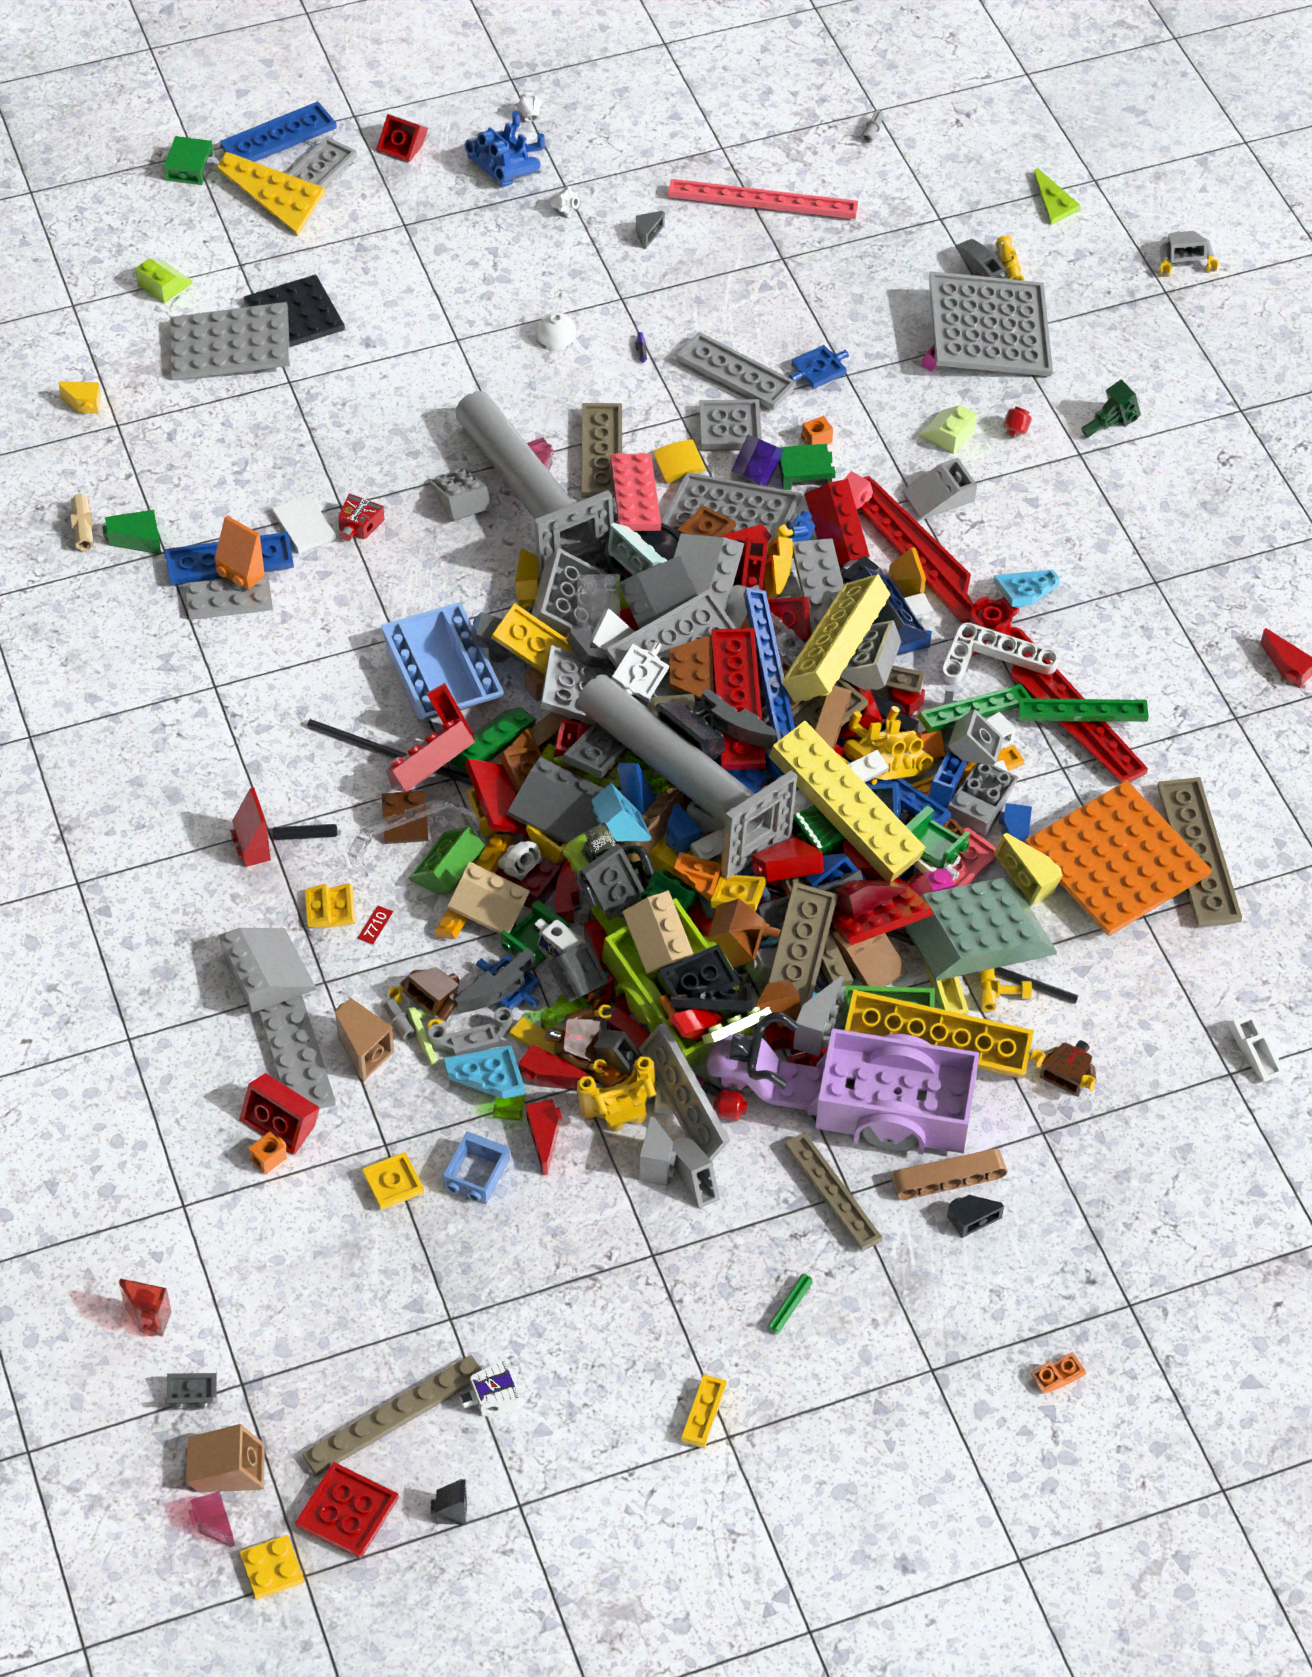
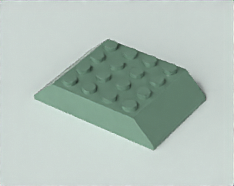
(978, 929)

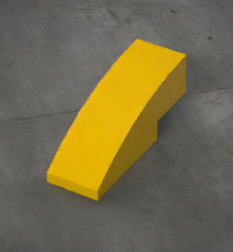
(777, 566)

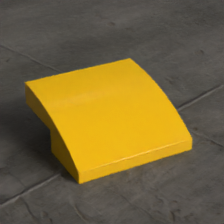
(678, 459)
(329, 906)

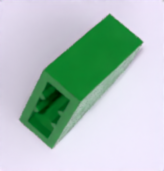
(133, 531)

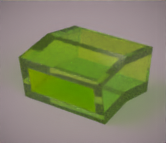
(509, 1108)

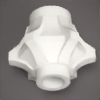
(529, 106)
(565, 201)

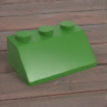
(447, 860)

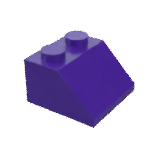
(757, 460)

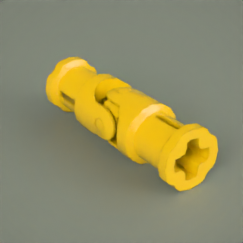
(1009, 258)

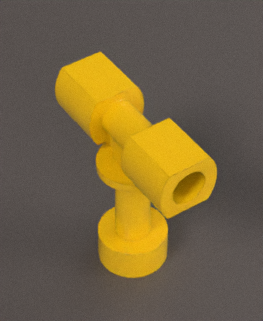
(993, 989)

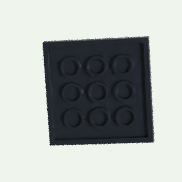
(309, 308)

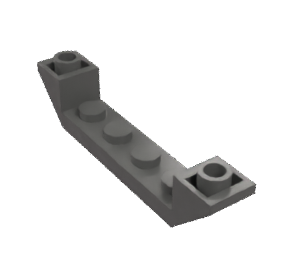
(579, 641)
(774, 911)

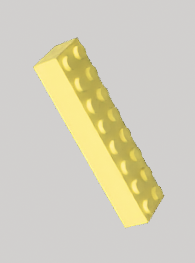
(836, 638)
(847, 802)

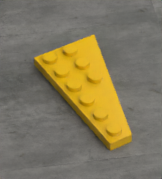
(277, 192)

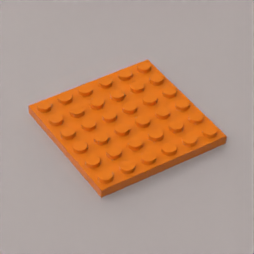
(1119, 857)

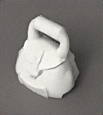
(520, 859)

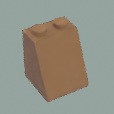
(363, 1037)
(225, 1460)

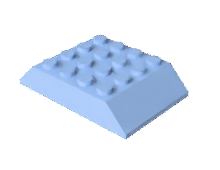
(435, 651)

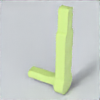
(414, 1019)

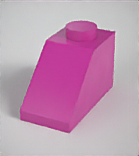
(932, 882)

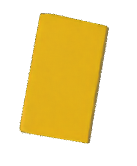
(527, 567)

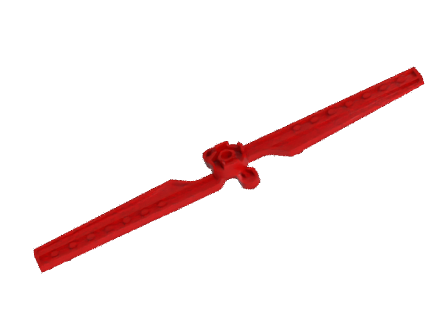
(951, 584)

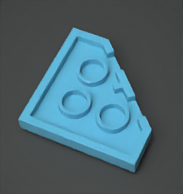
(1026, 587)
(488, 1070)

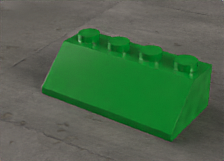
(495, 736)

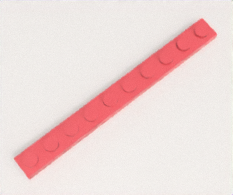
(763, 198)

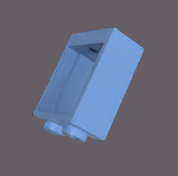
(485, 1149)

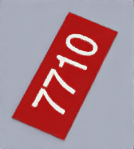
(375, 924)

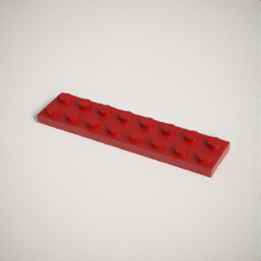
(739, 687)

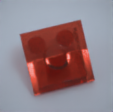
(147, 1306)

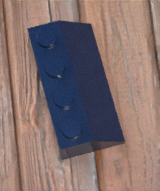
(896, 609)

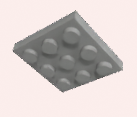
(727, 423)

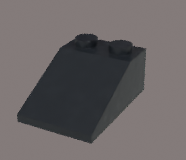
(696, 973)

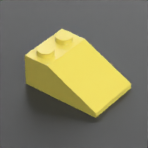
(1028, 868)

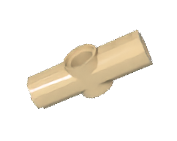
(82, 522)

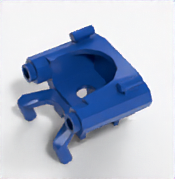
(503, 154)

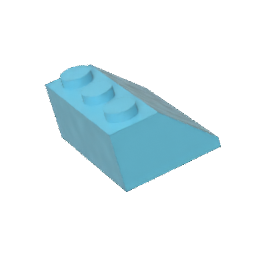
(620, 815)

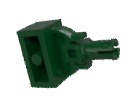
(1120, 408)
(665, 881)

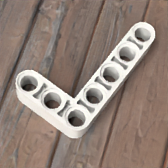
(994, 650)

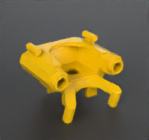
(899, 749)
(621, 1102)

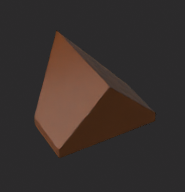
(782, 998)

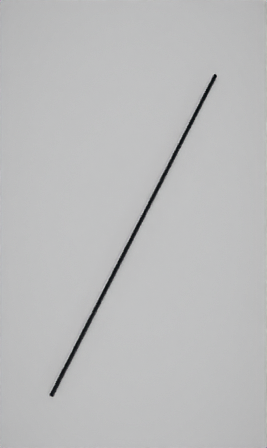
(902, 936)

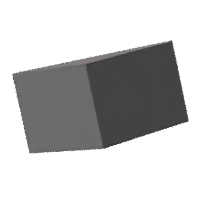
(649, 226)

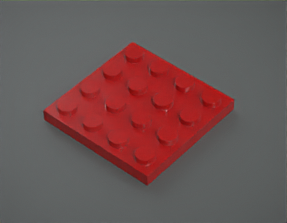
(893, 914)

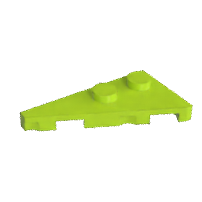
(1056, 200)

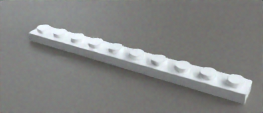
(865, 768)

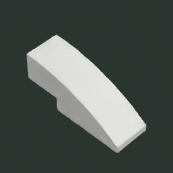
(1256, 1048)

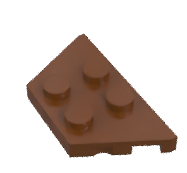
(692, 667)
(520, 758)

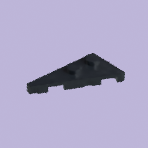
(718, 1000)

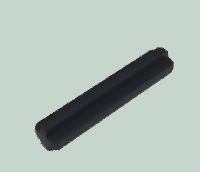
(305, 831)

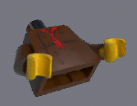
(431, 991)
(577, 1036)
(1067, 1067)

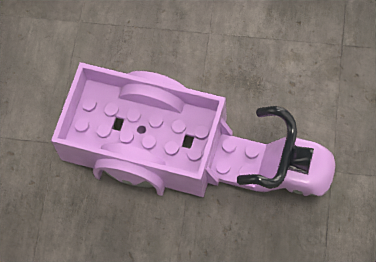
(886, 1078)

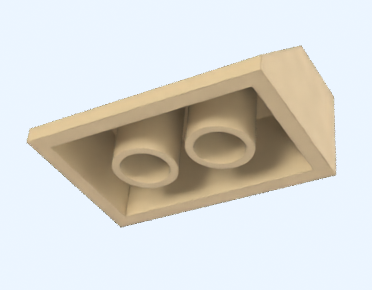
(488, 899)
(657, 932)

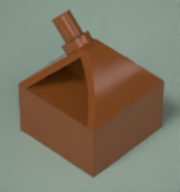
(739, 931)

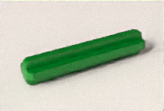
(789, 1303)

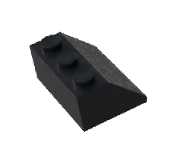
(692, 728)

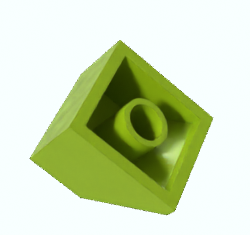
(161, 279)

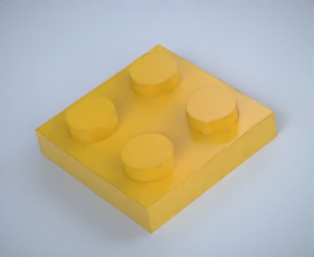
(746, 888)
(393, 1181)
(272, 1567)

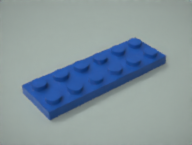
(280, 133)
(198, 561)

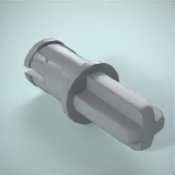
(872, 126)
(399, 1019)

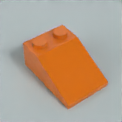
(239, 554)

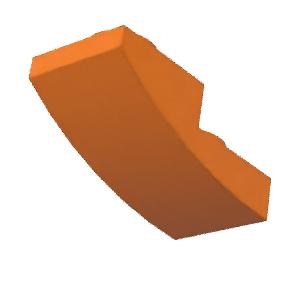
(1058, 1374)

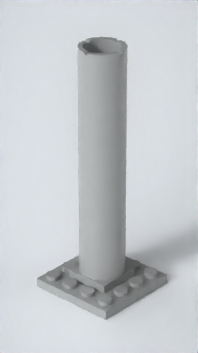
(558, 521)
(749, 819)

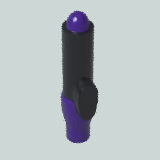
(640, 347)

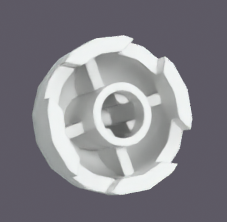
(556, 331)

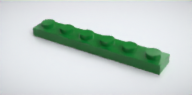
(985, 704)
(1083, 710)

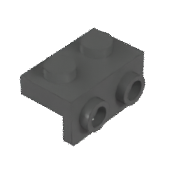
(191, 1388)

